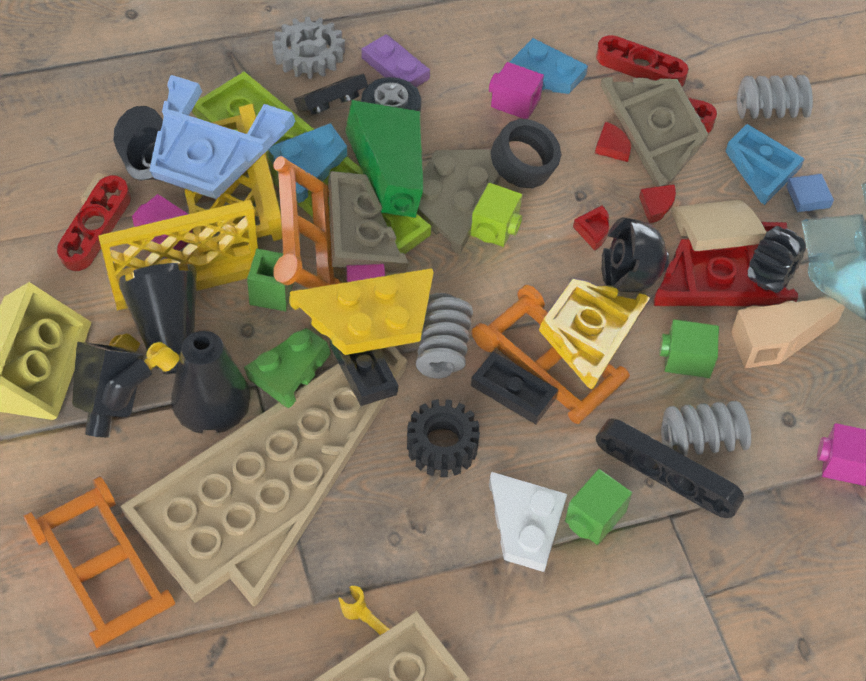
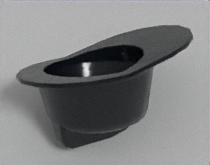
(136, 138)

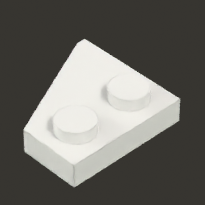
(526, 519)

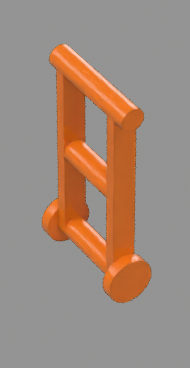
(289, 266)
(532, 303)
(101, 498)

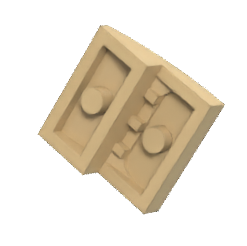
(719, 225)

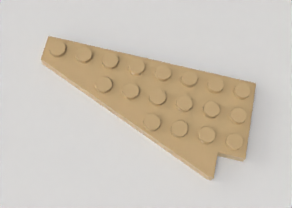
(256, 490)

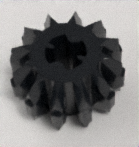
(776, 259)

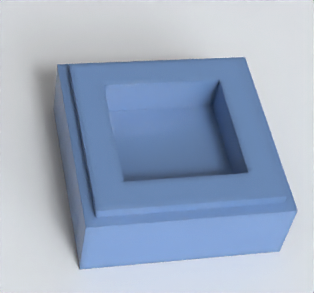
(809, 193)

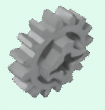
(308, 47)

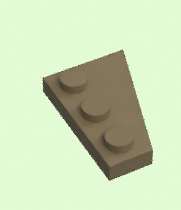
(358, 226)

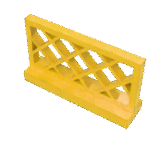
(259, 180)
(216, 267)

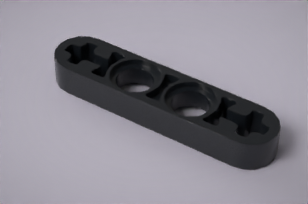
(670, 468)

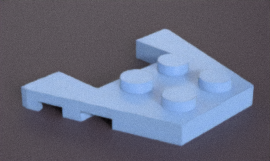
(204, 154)

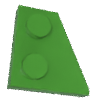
(288, 365)

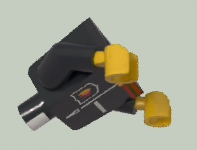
(109, 378)

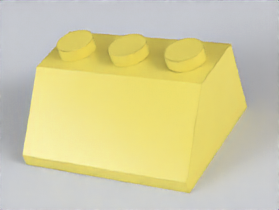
(37, 351)

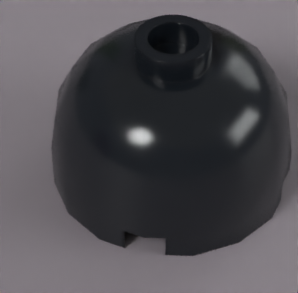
(635, 256)

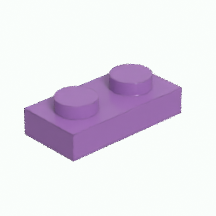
(394, 61)

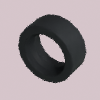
(539, 139)

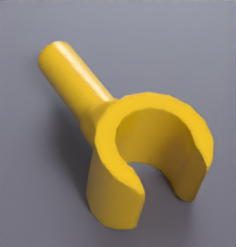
(360, 611)

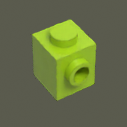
(497, 215)

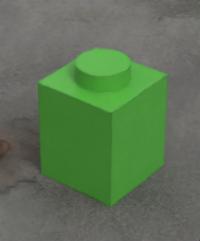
(262, 286)
(690, 348)
(597, 507)

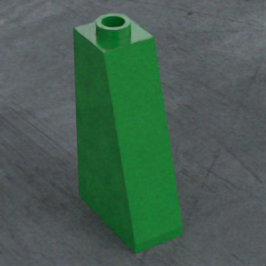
(389, 154)

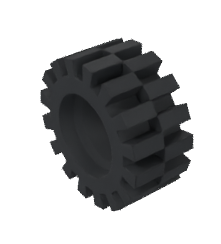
(443, 457)

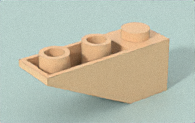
(778, 331)

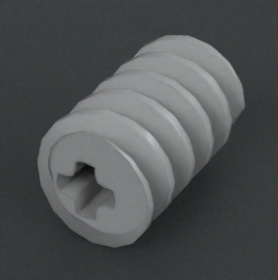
(775, 94)
(444, 336)
(706, 425)

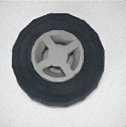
(393, 93)

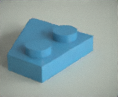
(559, 70)
(313, 152)
(762, 162)

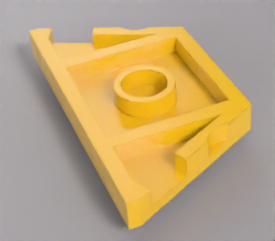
(369, 311)
(590, 326)

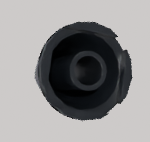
(162, 304)
(208, 385)

